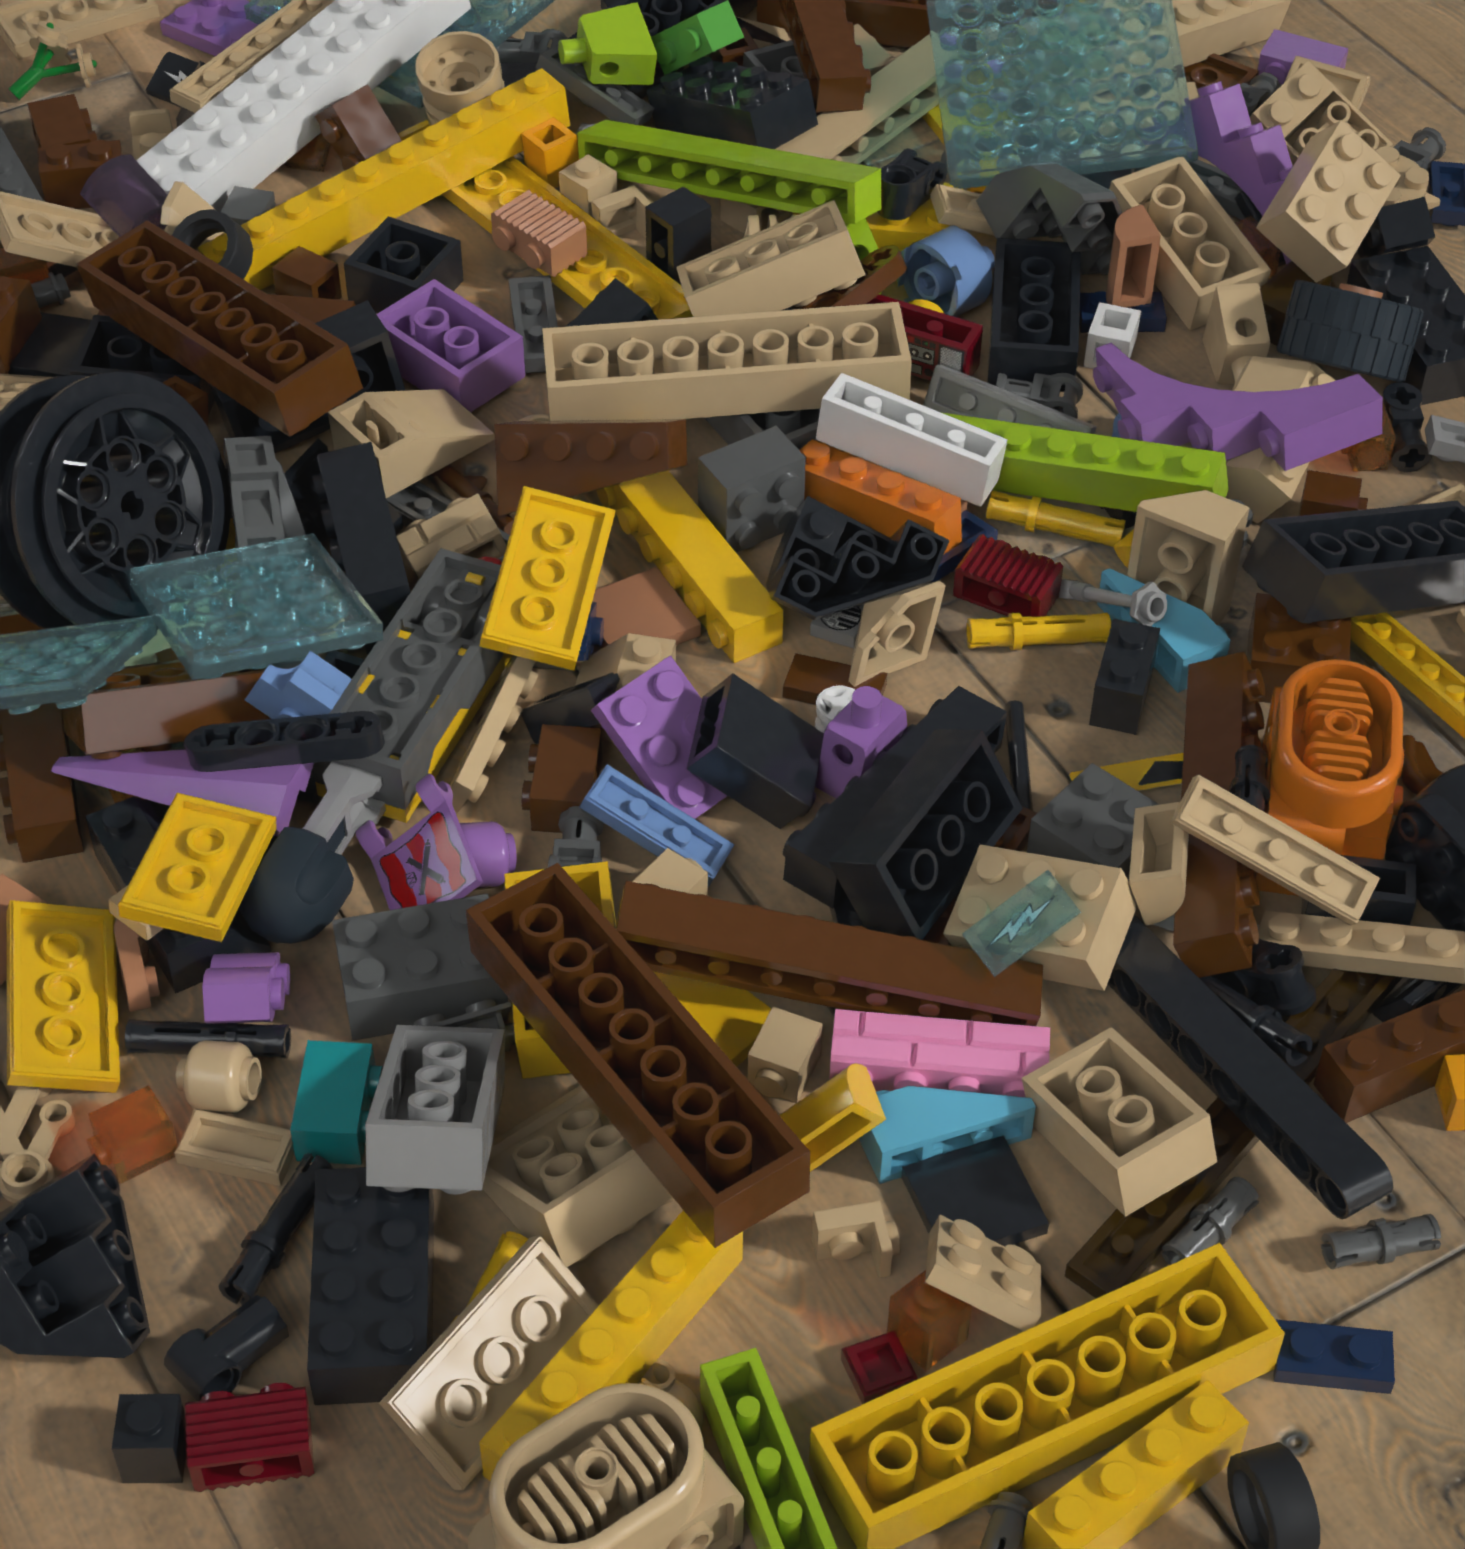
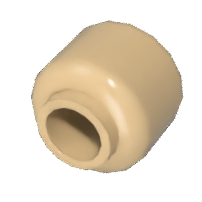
(219, 1076)

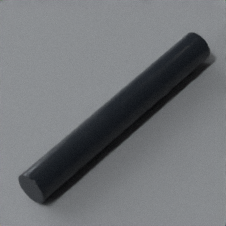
(1018, 753)

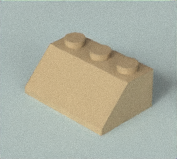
(1190, 548)

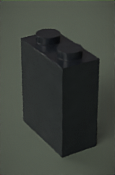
(756, 751)

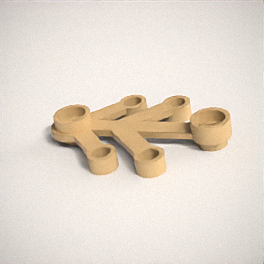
(33, 1162)

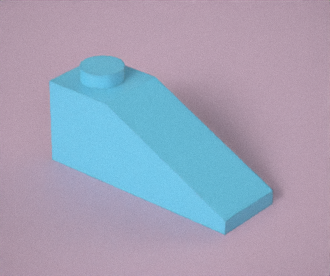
(1185, 631)
(938, 1121)

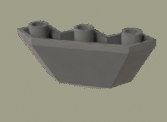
(1054, 204)

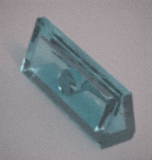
(1021, 923)

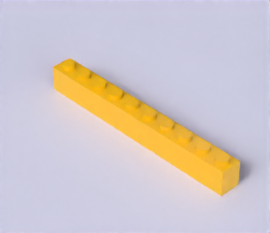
(400, 176)

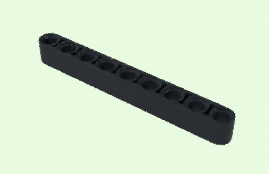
(1248, 1076)

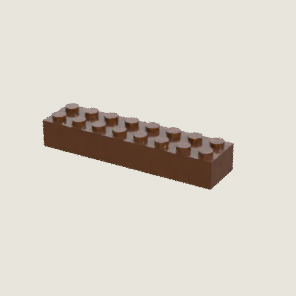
(221, 327)
(639, 1054)

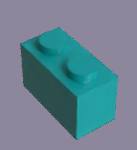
(334, 1101)

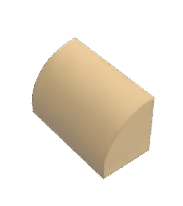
(1158, 862)

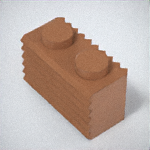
(539, 233)

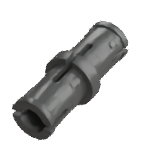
(1212, 1221)
(1381, 1241)

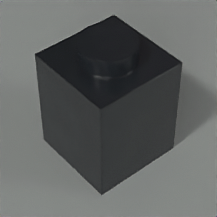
(150, 1438)

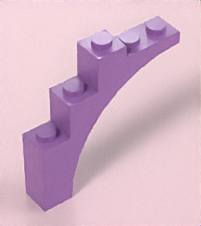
(1244, 151)
(1285, 423)

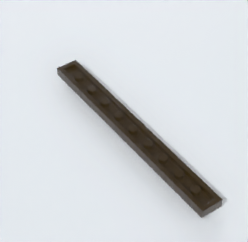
(1130, 1243)

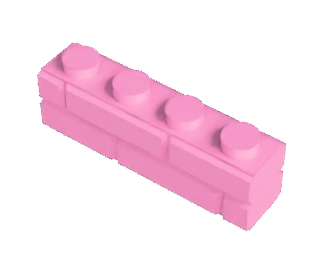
(938, 1052)

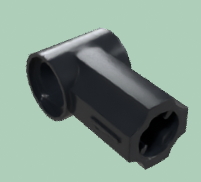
(217, 1357)

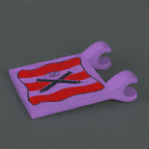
(427, 860)

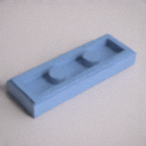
(654, 821)

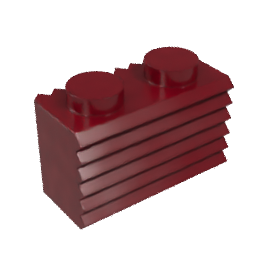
(1007, 578)
(249, 1437)

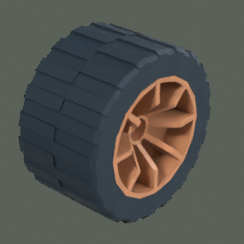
(1350, 329)

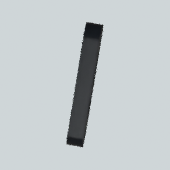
(234, 744)

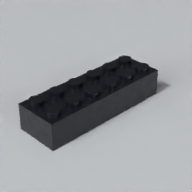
(1362, 560)

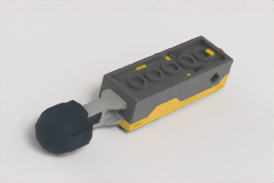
(425, 690)

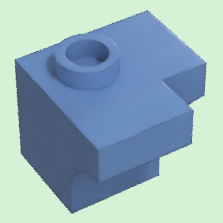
(299, 691)

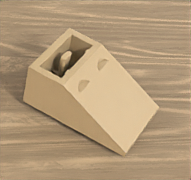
(1308, 106)
(409, 432)

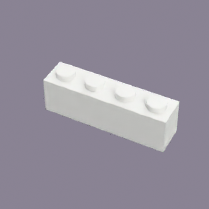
(911, 439)

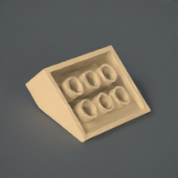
(571, 1178)

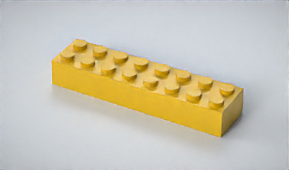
(1041, 1399)

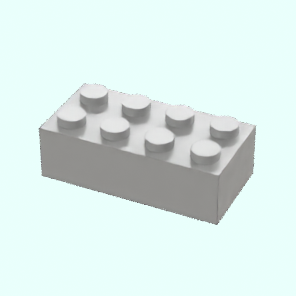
(436, 1109)

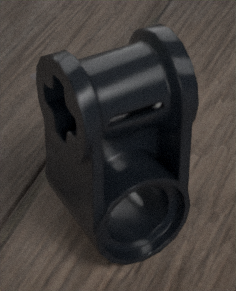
(908, 184)
(1274, 979)

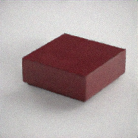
(877, 1366)

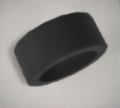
(204, 223)
(1272, 1499)

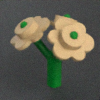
(52, 50)

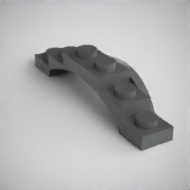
(260, 498)

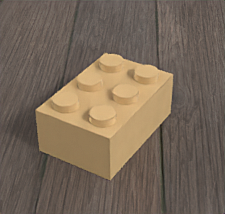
(1328, 201)
(1082, 949)
(1120, 1121)

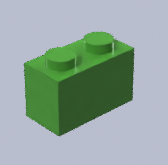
(696, 37)

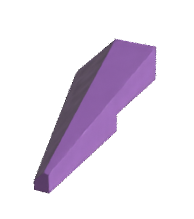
(164, 773)

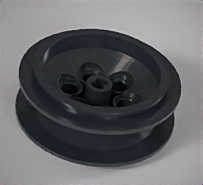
(102, 483)

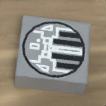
(838, 627)

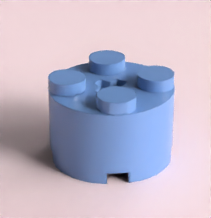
(948, 271)

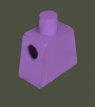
(857, 737)

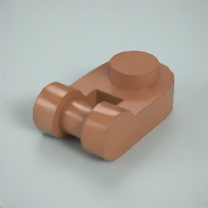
(133, 955)

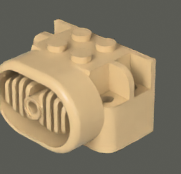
(612, 1475)

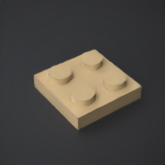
(984, 1272)

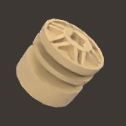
(457, 73)

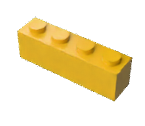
(1141, 1476)

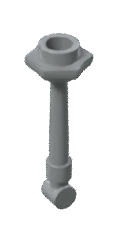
(1146, 604)

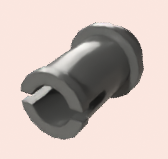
(51, 290)
(1006, 1521)

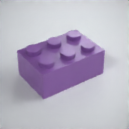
(453, 345)

